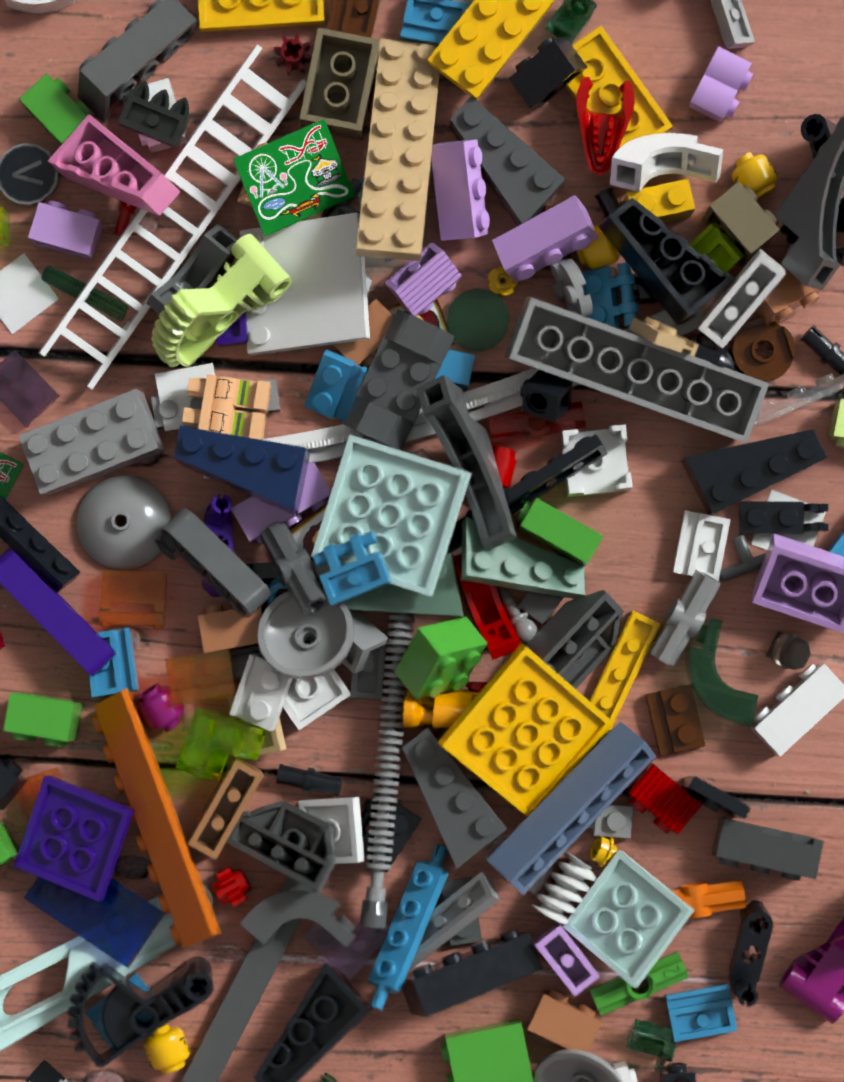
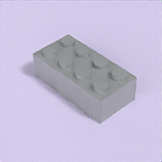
(91, 443)

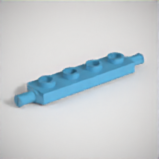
(408, 927)

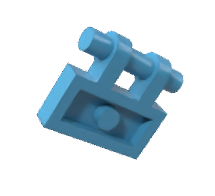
(602, 288)
(355, 577)

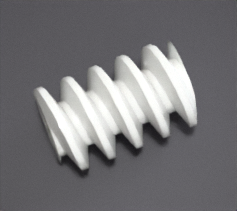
(565, 889)

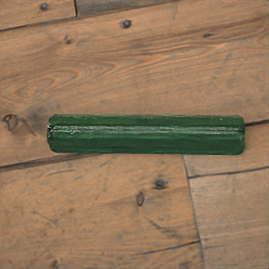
(74, 286)

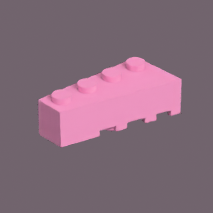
(109, 166)

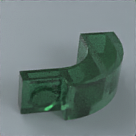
(707, 684)

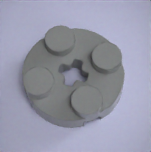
(569, 287)

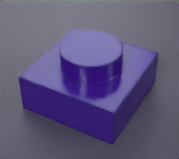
(235, 334)

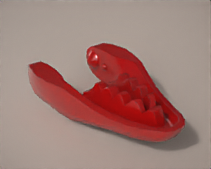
(601, 131)

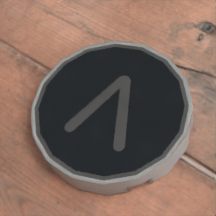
(27, 175)

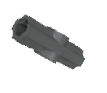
(294, 568)

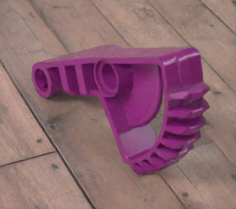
(819, 977)

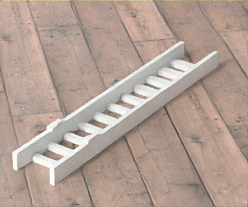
(209, 165)

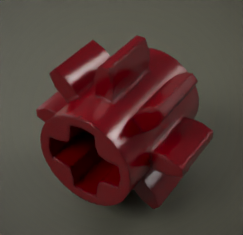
(297, 47)

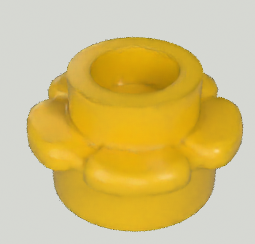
(498, 288)
(603, 850)

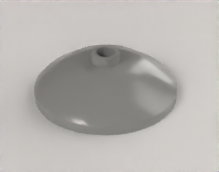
(128, 545)
(286, 628)
(575, 1067)

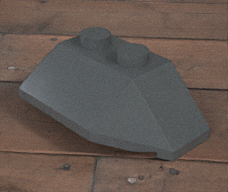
(578, 636)
(287, 842)

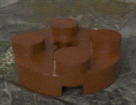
(771, 335)

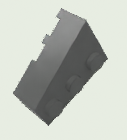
(767, 849)

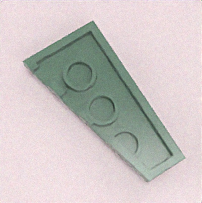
(519, 566)
(396, 599)

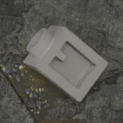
(613, 822)

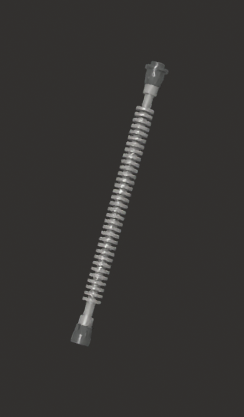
(374, 907)

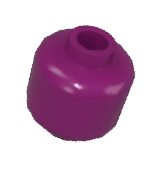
(157, 709)

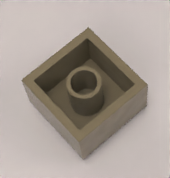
(742, 220)

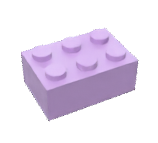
(802, 582)

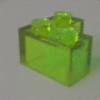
(213, 738)

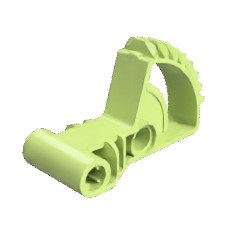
(201, 315)

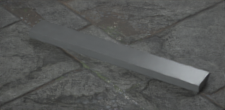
(240, 1001)

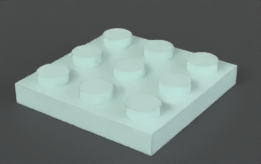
(628, 918)

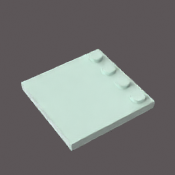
(403, 501)

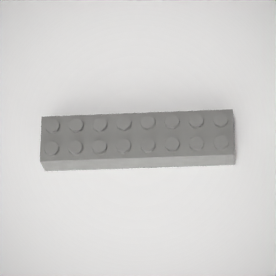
(636, 369)

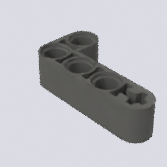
(216, 563)

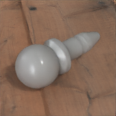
(524, 627)

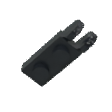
(778, 517)

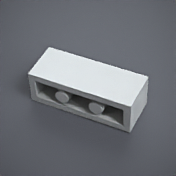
(741, 298)
(798, 708)

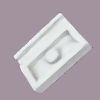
(701, 544)
(260, 694)

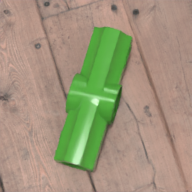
(618, 992)

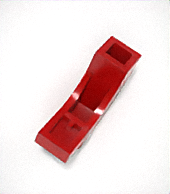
(488, 615)

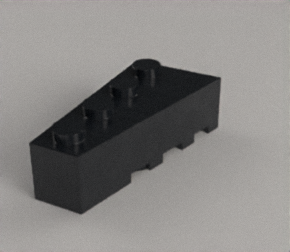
(664, 261)
(745, 469)
(471, 973)
(318, 1025)

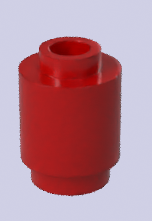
(505, 463)

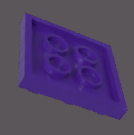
(74, 838)

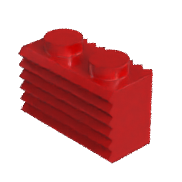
(663, 799)

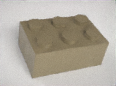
(340, 82)

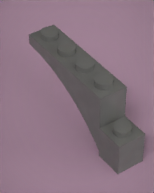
(813, 214)
(471, 451)

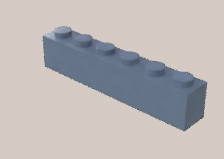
(571, 807)

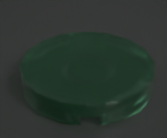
(478, 320)

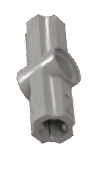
(685, 618)

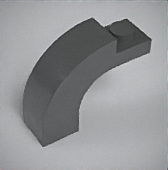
(200, 269)
(277, 910)

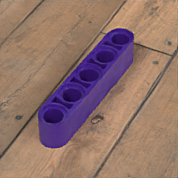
(54, 613)

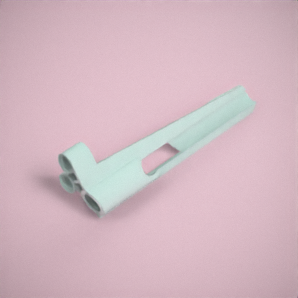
(80, 955)

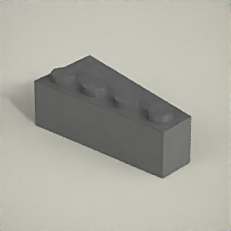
(134, 55)
(508, 165)
(456, 805)

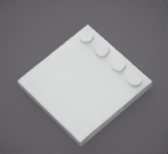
(327, 288)

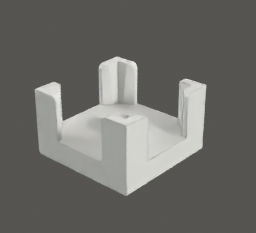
(608, 473)

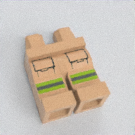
(219, 405)

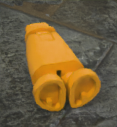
(438, 710)

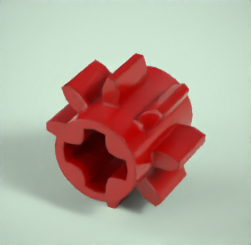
(231, 886)

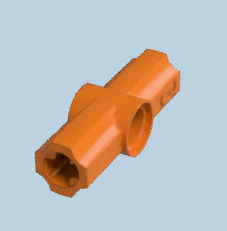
(713, 897)

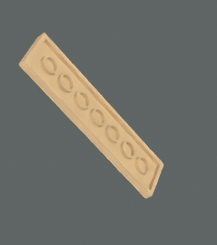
(399, 152)

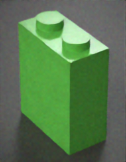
(558, 531)
(488, 1054)

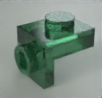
(571, 19)
(652, 1040)

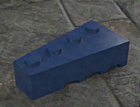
(250, 465)

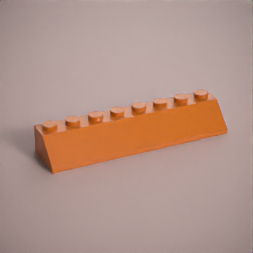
(157, 820)

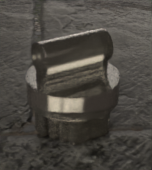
(789, 651)

